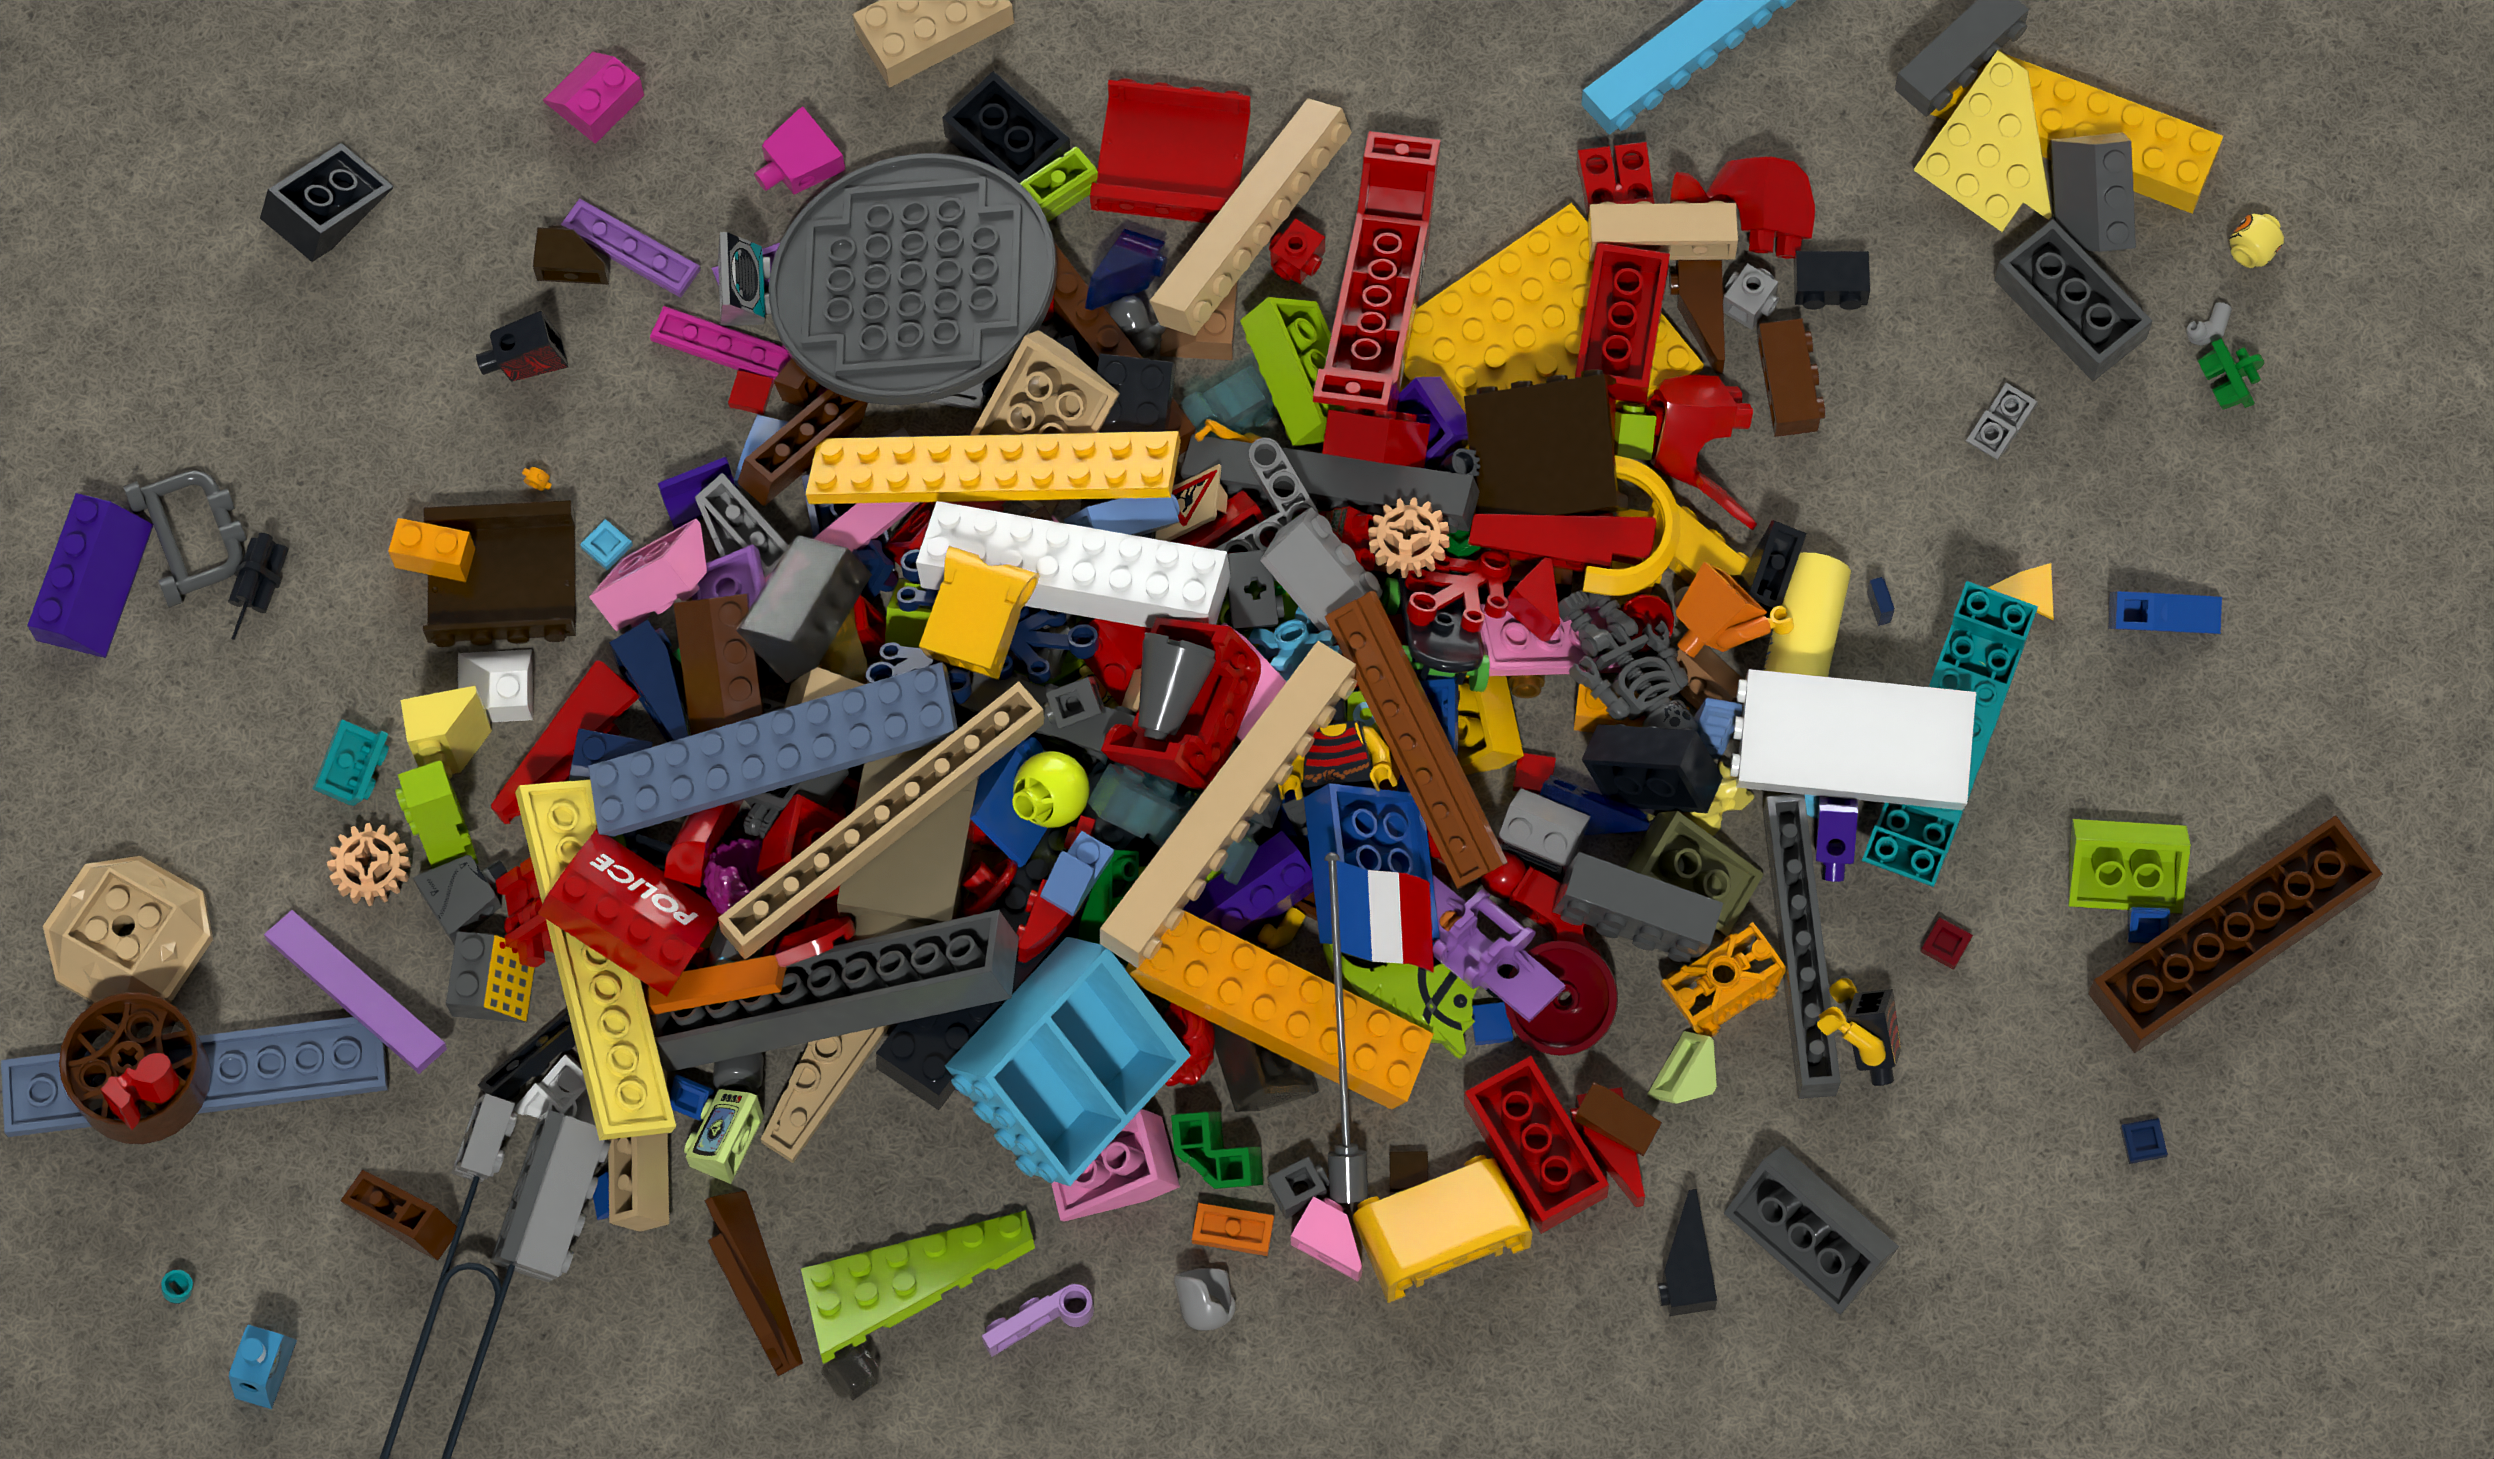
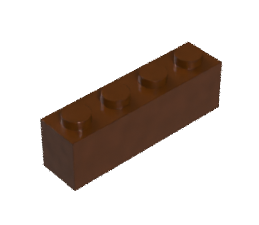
(793, 447)

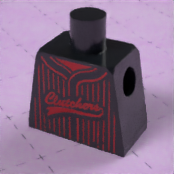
(524, 349)

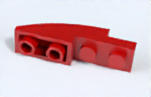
(1045, 919)

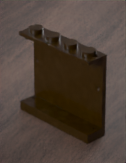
(1545, 447)
(518, 576)

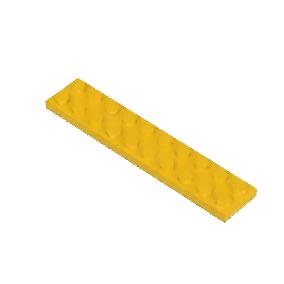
(994, 467)

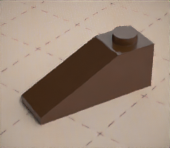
(1701, 305)
(401, 1214)

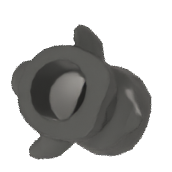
(1133, 321)

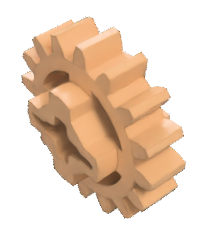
(1394, 531)
(383, 864)

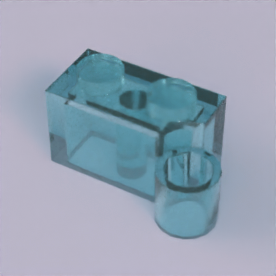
(1233, 403)

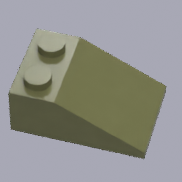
(1694, 860)

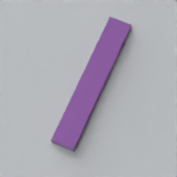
(355, 991)

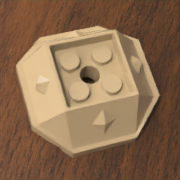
(155, 958)

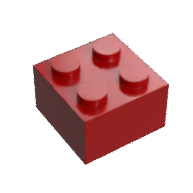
(1376, 436)

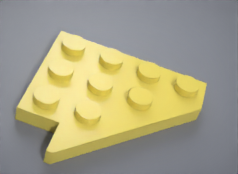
(1992, 148)

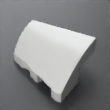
(549, 1096)

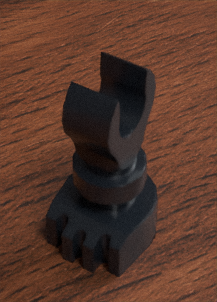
(1460, 462)

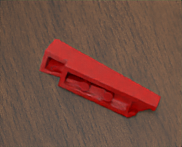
(590, 707)

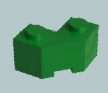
(1200, 1144)

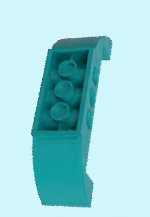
(1985, 630)

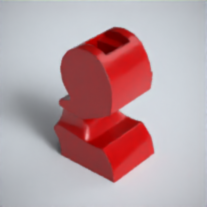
(151, 1081)

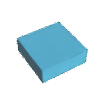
(606, 544)

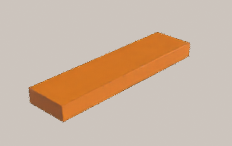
(718, 985)

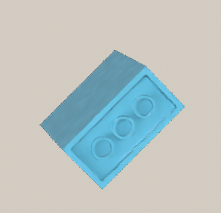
(1067, 1061)

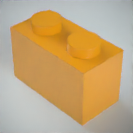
(431, 549)

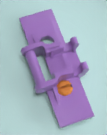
(1477, 958)

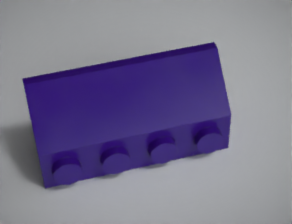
(89, 576)
(1268, 887)

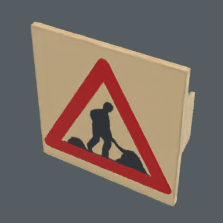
(1198, 503)

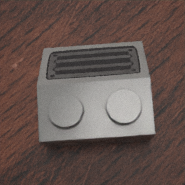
(1542, 833)

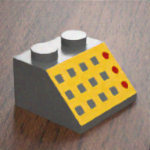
(488, 980)

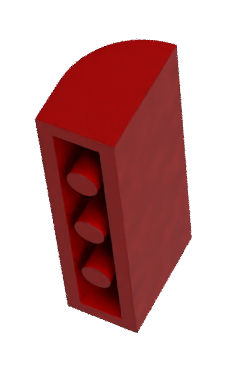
(697, 840)

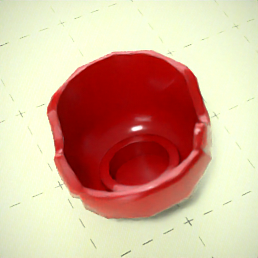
(1648, 610)

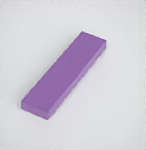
(631, 248)

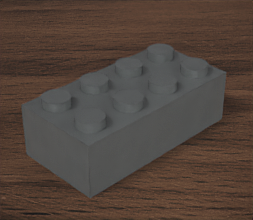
(2073, 300)
(1637, 908)

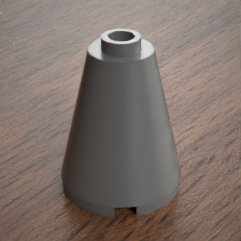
(1170, 683)

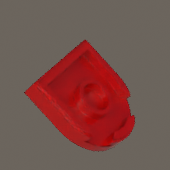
(813, 940)

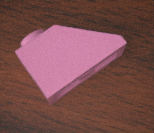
(1328, 1237)

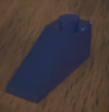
(1126, 269)
(1605, 813)

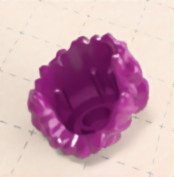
(732, 873)

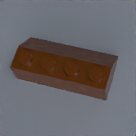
(717, 662)

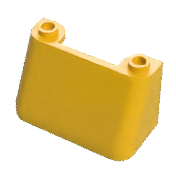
(1441, 1225)

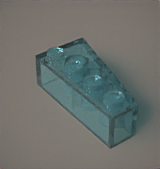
(1156, 809)

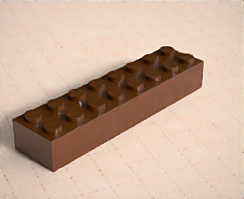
(2235, 934)

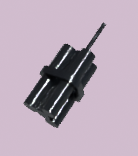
(257, 575)

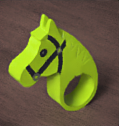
(1430, 1000)

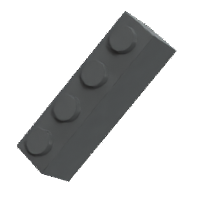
(1960, 52)

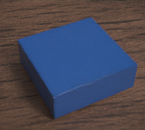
(1491, 1024)

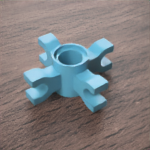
(1291, 642)

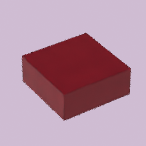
(1946, 943)

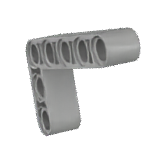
(1284, 507)

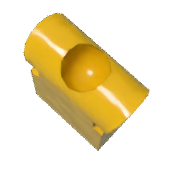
(976, 612)

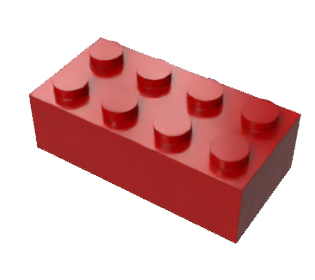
(1624, 318)
(1536, 1144)

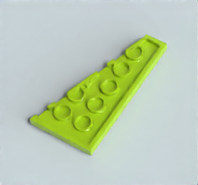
(899, 1280)

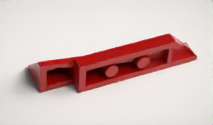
(1568, 540)

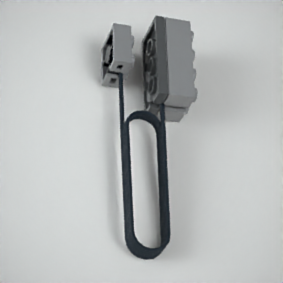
(537, 1224)

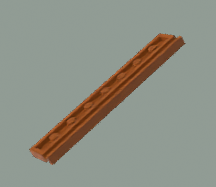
(1416, 739)

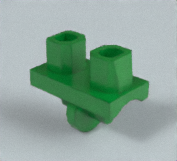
(2221, 361)

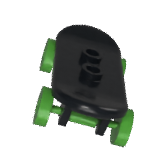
(1442, 645)

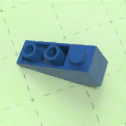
(2165, 612)

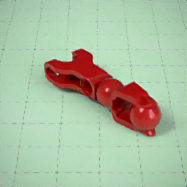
(1529, 893)

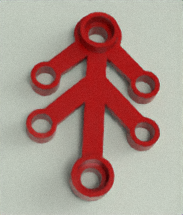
(1489, 568)

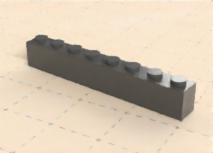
(1339, 480)
(1800, 944)

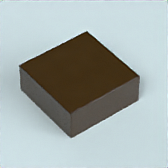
(1407, 1169)

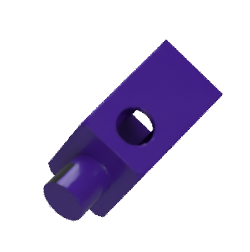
(1836, 821)

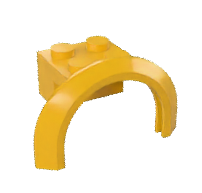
(1627, 578)

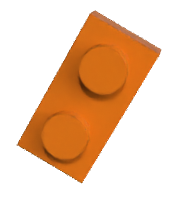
(1232, 1229)

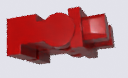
(523, 926)

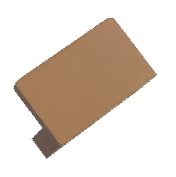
(1707, 677)

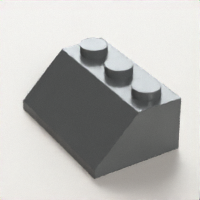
(2094, 190)

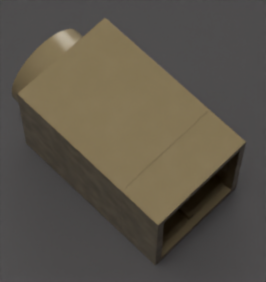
(921, 872)

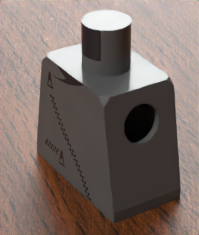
(461, 894)

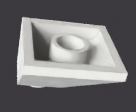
(502, 682)

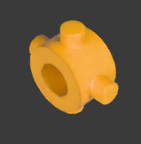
(536, 478)

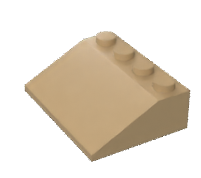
(1046, 393)

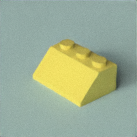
(446, 727)

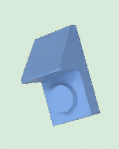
(1076, 873)

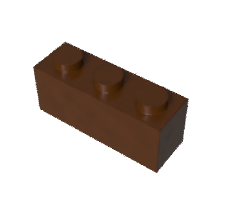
(1790, 377)

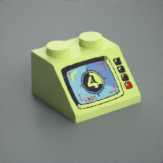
(725, 1134)

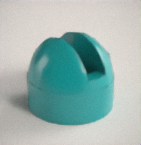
(183, 1282)

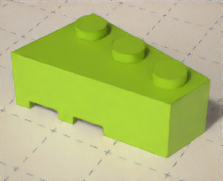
(434, 813)

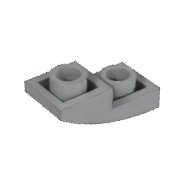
(2002, 421)

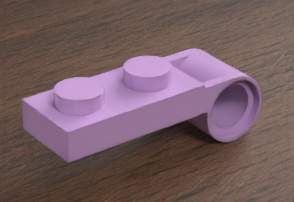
(1036, 1314)

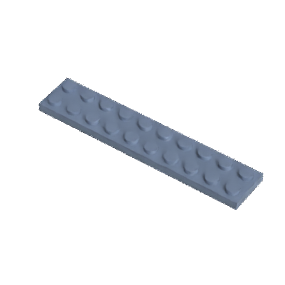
(773, 750)
(245, 1070)

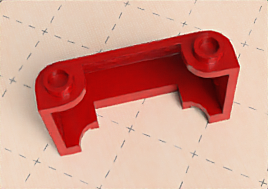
(1213, 720)

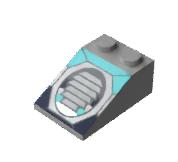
(742, 281)

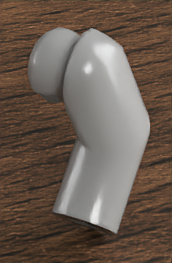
(2211, 330)

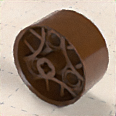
(126, 1051)

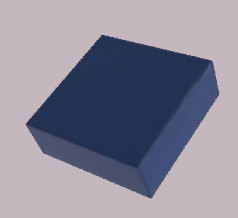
(1880, 601)
(2143, 1141)

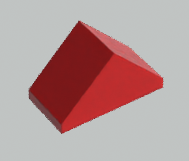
(1535, 601)

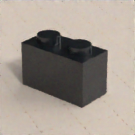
(1831, 279)

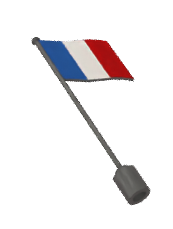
(1378, 920)

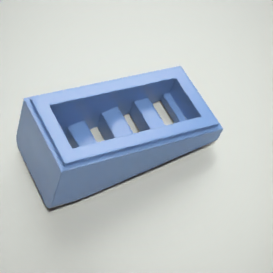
(1716, 724)

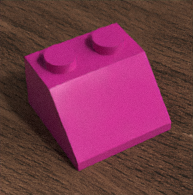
(596, 95)

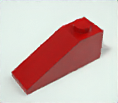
(1615, 1158)

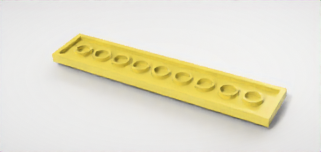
(601, 997)

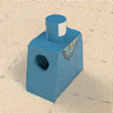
(262, 1364)

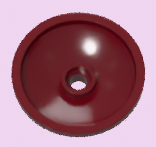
(1593, 1008)

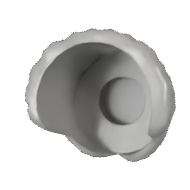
(1194, 1298)

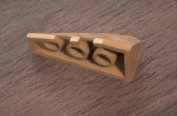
(1214, 338)

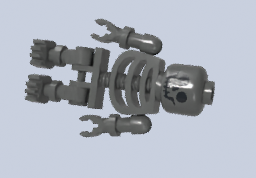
(1662, 676)

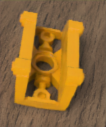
(1732, 996)

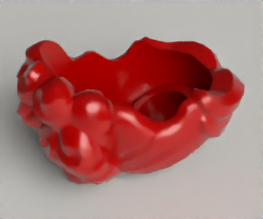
(1198, 1039)

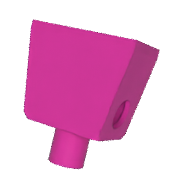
(799, 155)

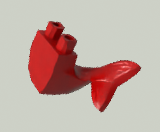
(1771, 200)
(1688, 415)

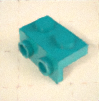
(351, 763)

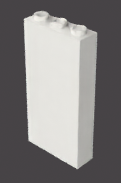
(1854, 739)

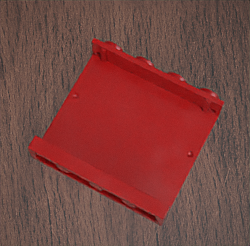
(1170, 150)

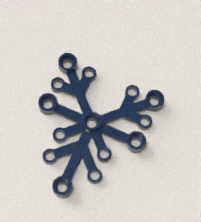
(1081, 641)

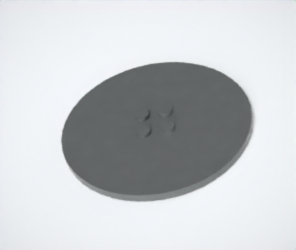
(912, 278)

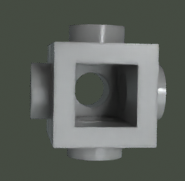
(1750, 295)

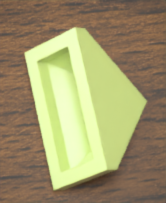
(1688, 1070)

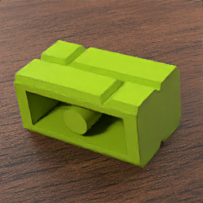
(1062, 183)

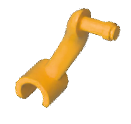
(1224, 433)

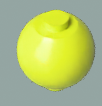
(1050, 789)

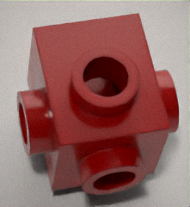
(1297, 252)

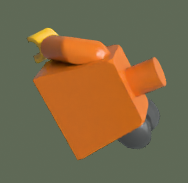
(1723, 613)

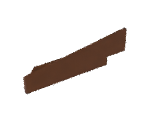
(751, 1277)

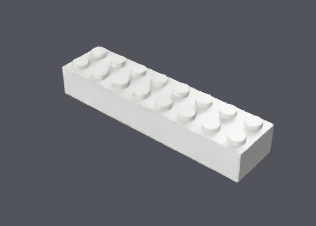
(1083, 567)

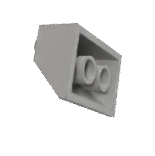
(1317, 567)

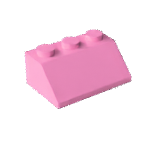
(653, 577)

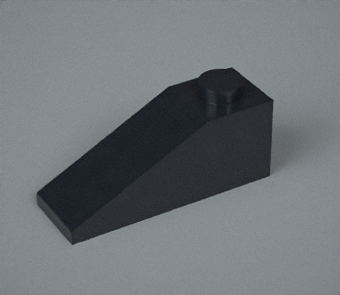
(1772, 566)
(1688, 1272)

